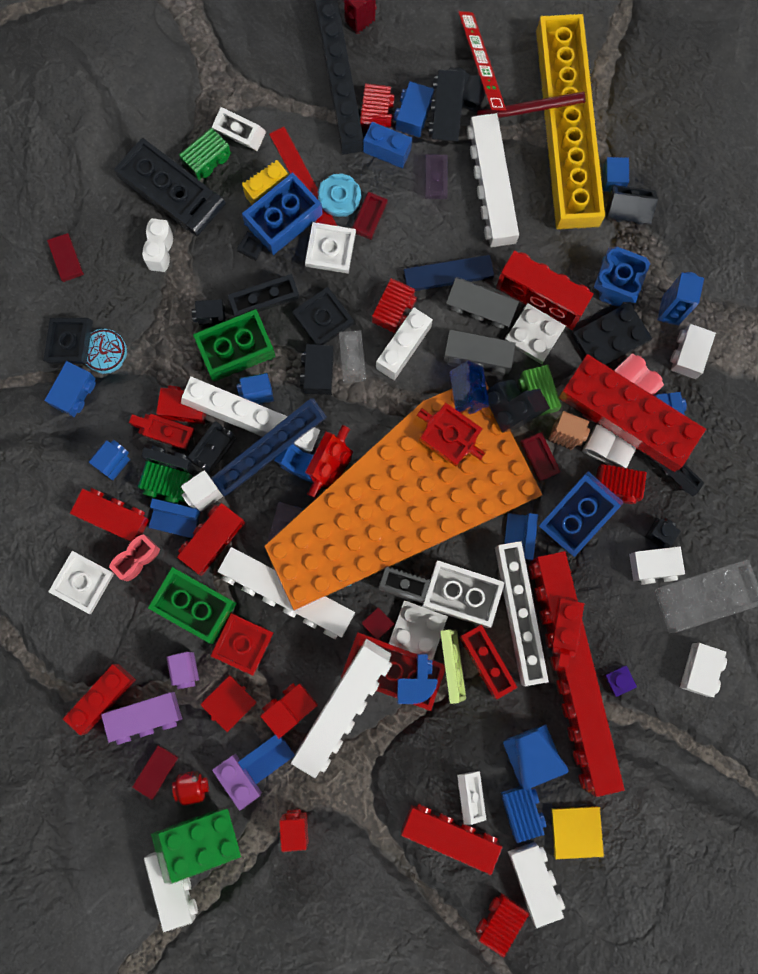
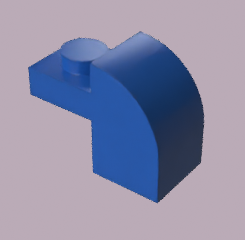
(295, 462)
(420, 689)

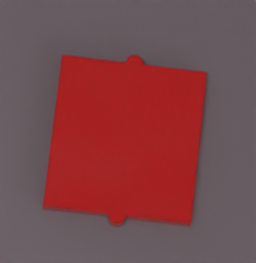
(228, 703)

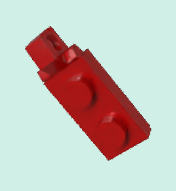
(163, 430)
(567, 630)

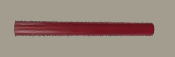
(537, 105)

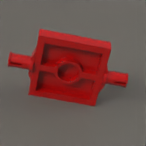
(450, 434)
(329, 460)

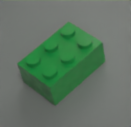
(234, 345)
(192, 605)
(195, 845)

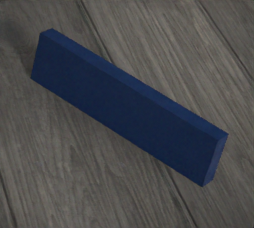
(445, 273)

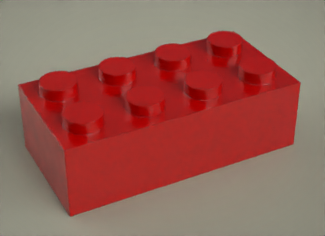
(544, 289)
(403, 667)

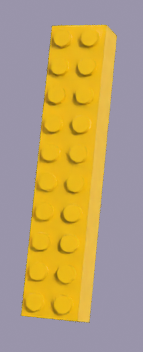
(570, 128)

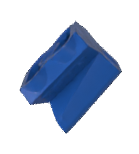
(621, 276)
(534, 757)

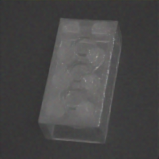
(708, 596)

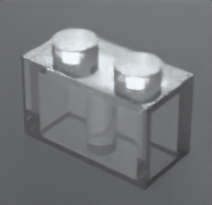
(352, 356)

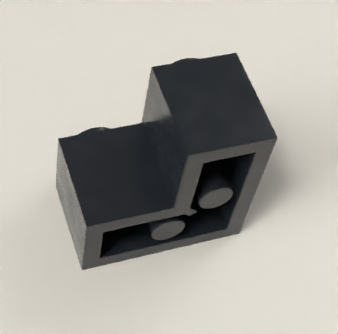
(513, 408)

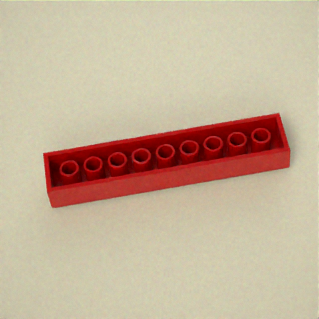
(577, 683)

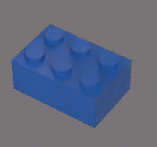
(282, 213)
(581, 514)

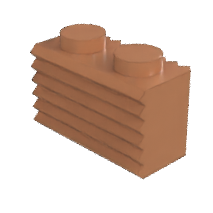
(569, 430)

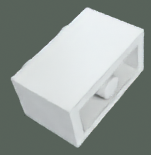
(239, 129)
(692, 351)
(201, 492)
(656, 564)
(704, 670)

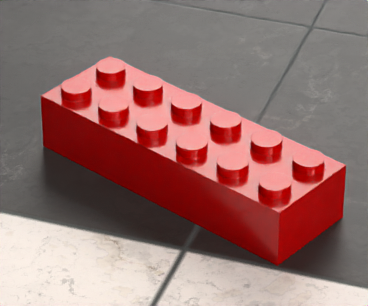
(632, 413)

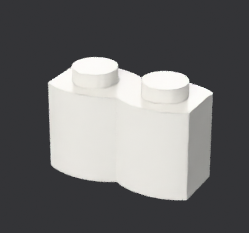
(158, 244)
(608, 447)

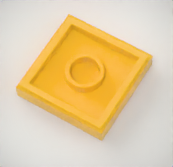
(577, 832)

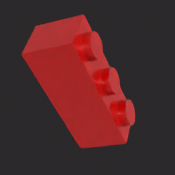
(109, 514)
(210, 539)
(488, 662)
(99, 699)

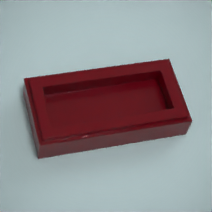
(369, 215)
(65, 257)
(540, 456)
(155, 772)

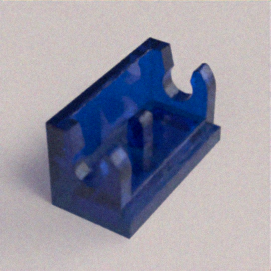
(469, 387)

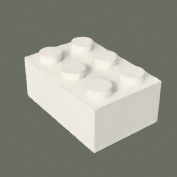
(463, 594)

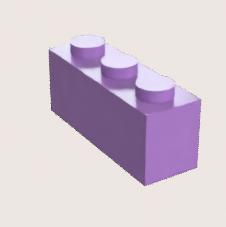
(142, 718)

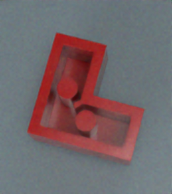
(289, 710)

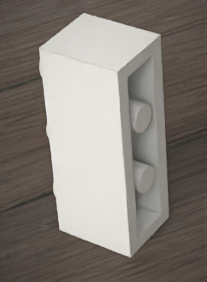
(404, 344)
(537, 884)
(172, 900)

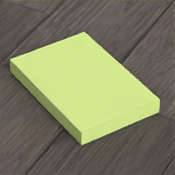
(453, 666)

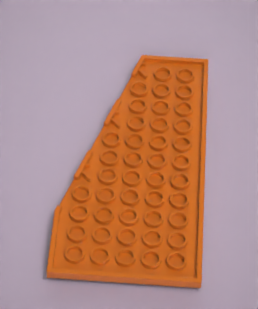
(398, 505)

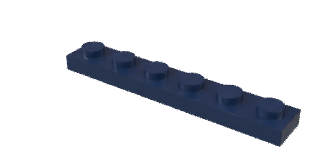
(269, 447)

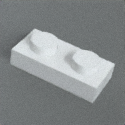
(471, 797)

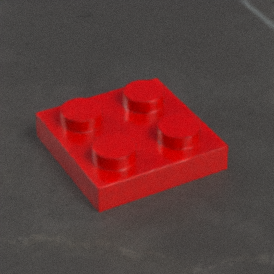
(242, 644)

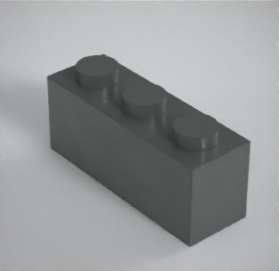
(482, 302)
(487, 352)

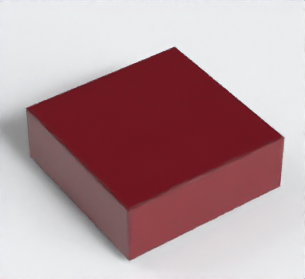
(377, 623)

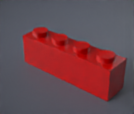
(451, 839)

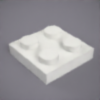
(330, 247)
(535, 333)
(81, 582)
(418, 629)

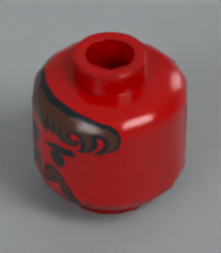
(190, 788)

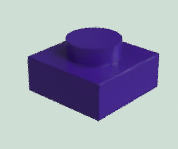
(620, 681)

